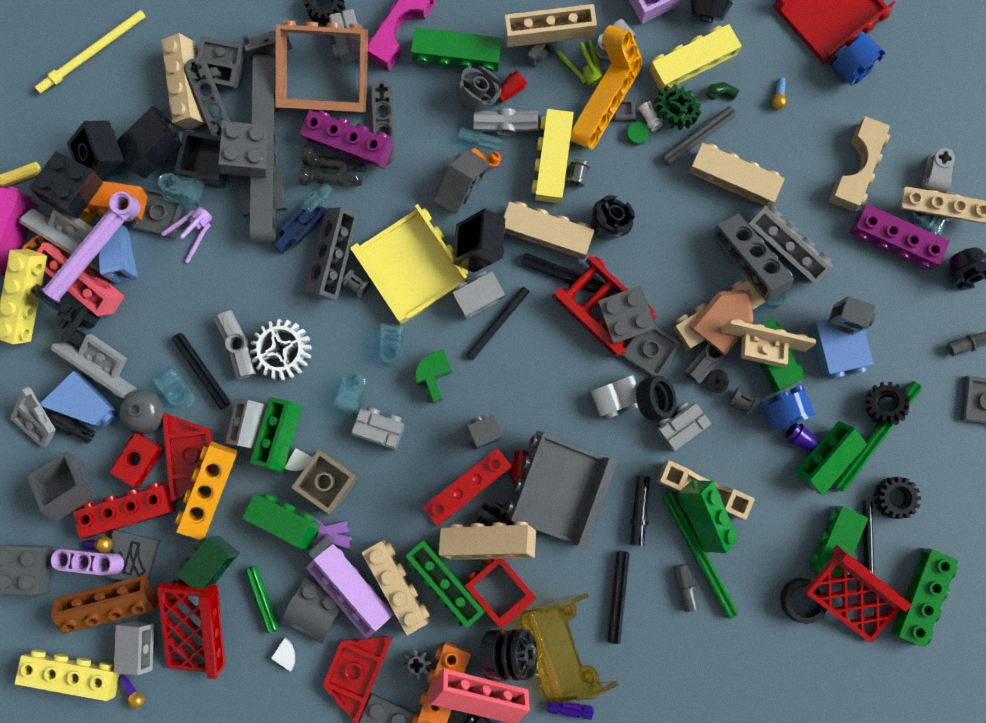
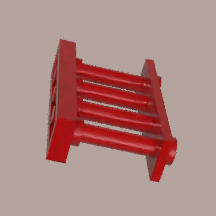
(582, 312)
(467, 487)

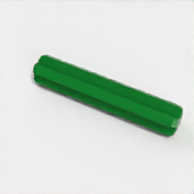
(262, 599)

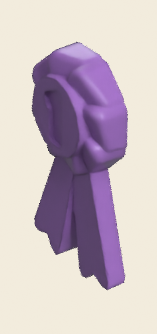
(333, 531)

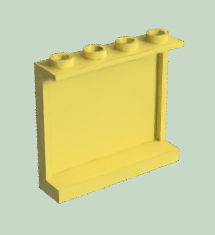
(410, 265)

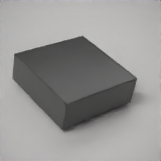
(626, 111)
(320, 546)

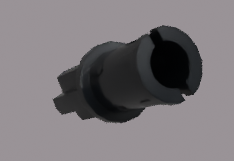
(72, 427)

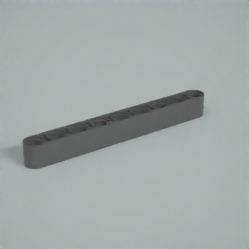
(264, 112)

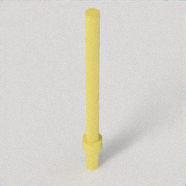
(56, 76)

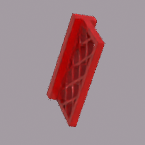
(872, 584)
(209, 613)

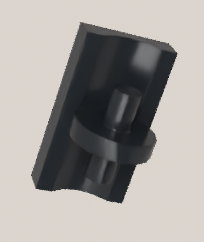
(73, 333)
(489, 514)

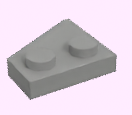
(32, 418)

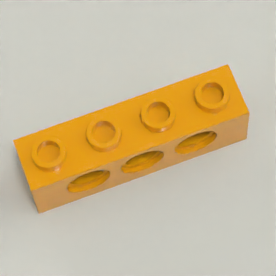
(198, 526)

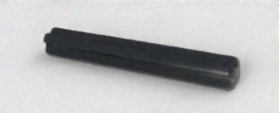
(558, 271)
(201, 371)
(618, 597)

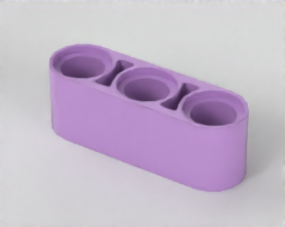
(78, 562)

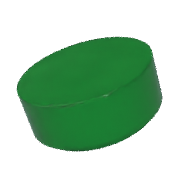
(637, 133)

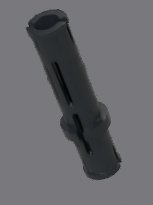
(640, 511)

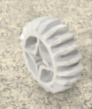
(272, 352)

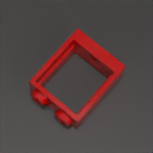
(515, 608)

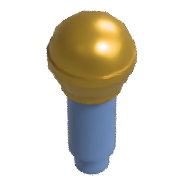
(779, 100)

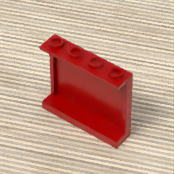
(831, 23)

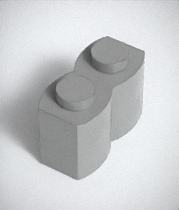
(615, 397)

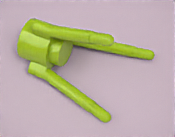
(592, 72)

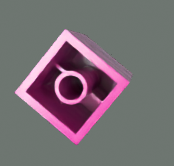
(12, 233)

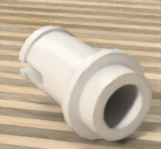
(650, 116)

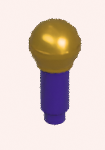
(102, 544)
(135, 699)

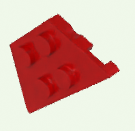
(183, 449)
(355, 672)

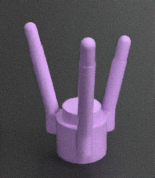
(199, 219)

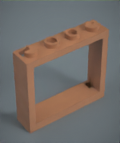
(281, 66)

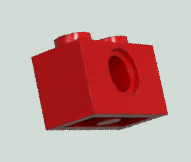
(149, 455)

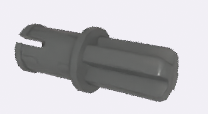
(967, 344)
(686, 588)

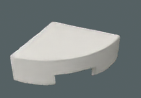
(298, 460)
(285, 655)

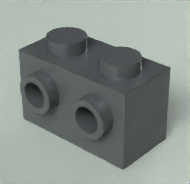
(483, 431)

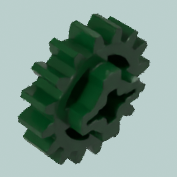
(677, 107)

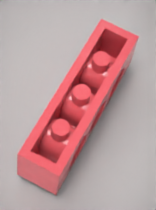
(88, 287)

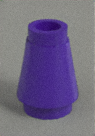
(801, 437)

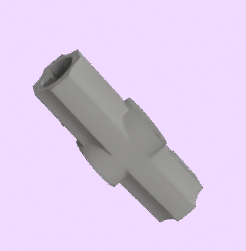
(507, 121)
(231, 332)

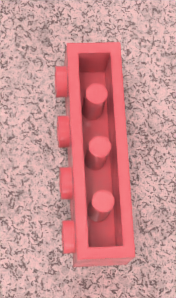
(479, 696)

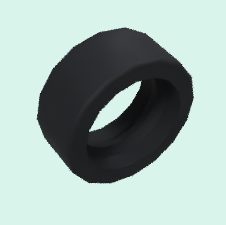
(646, 400)
(785, 600)

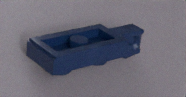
(298, 227)

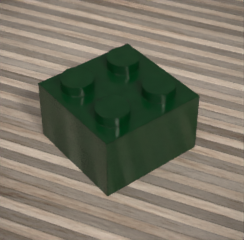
(207, 563)

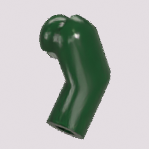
(721, 88)

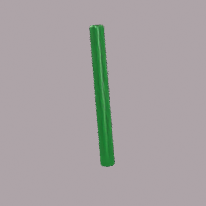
(873, 443)
(700, 556)

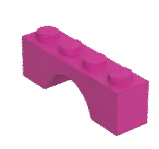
(383, 46)

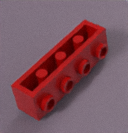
(124, 511)

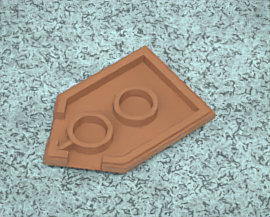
(718, 312)

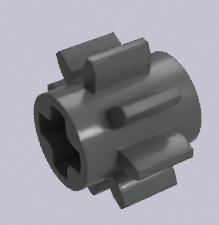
(413, 669)

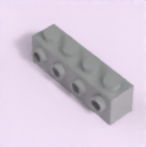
(791, 245)

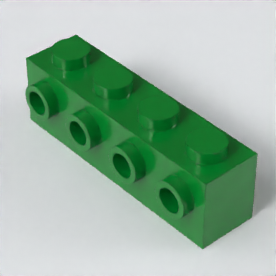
(455, 49)
(446, 584)
(926, 595)

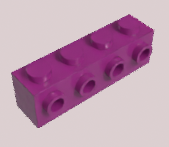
(346, 138)
(899, 237)

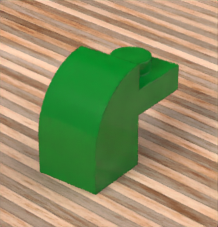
(430, 369)

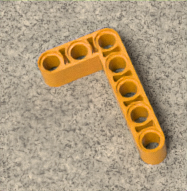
(612, 88)

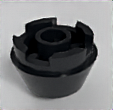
(710, 9)
(611, 218)
(967, 268)

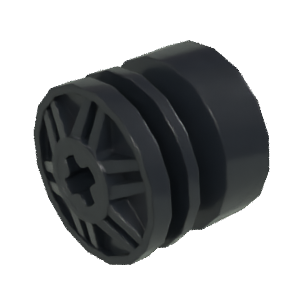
(508, 655)

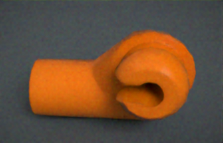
(494, 158)

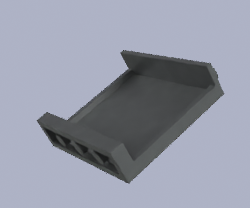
(560, 489)

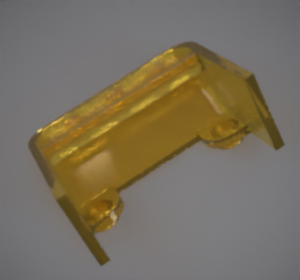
(559, 666)

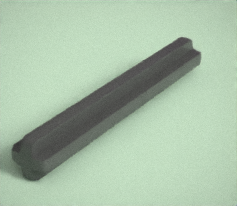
(698, 135)

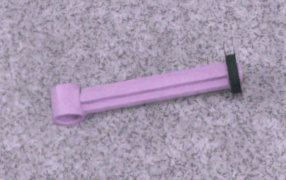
(87, 250)

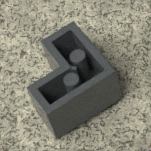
(459, 180)

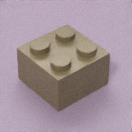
(325, 482)

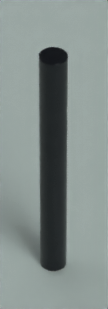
(498, 322)
(868, 537)

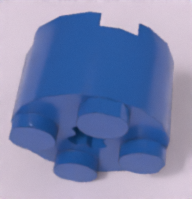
(858, 59)
(788, 408)

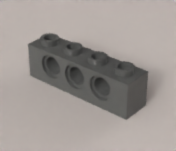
(331, 253)
(753, 257)

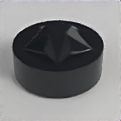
(717, 381)

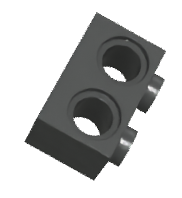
(851, 315)

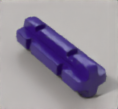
(571, 709)

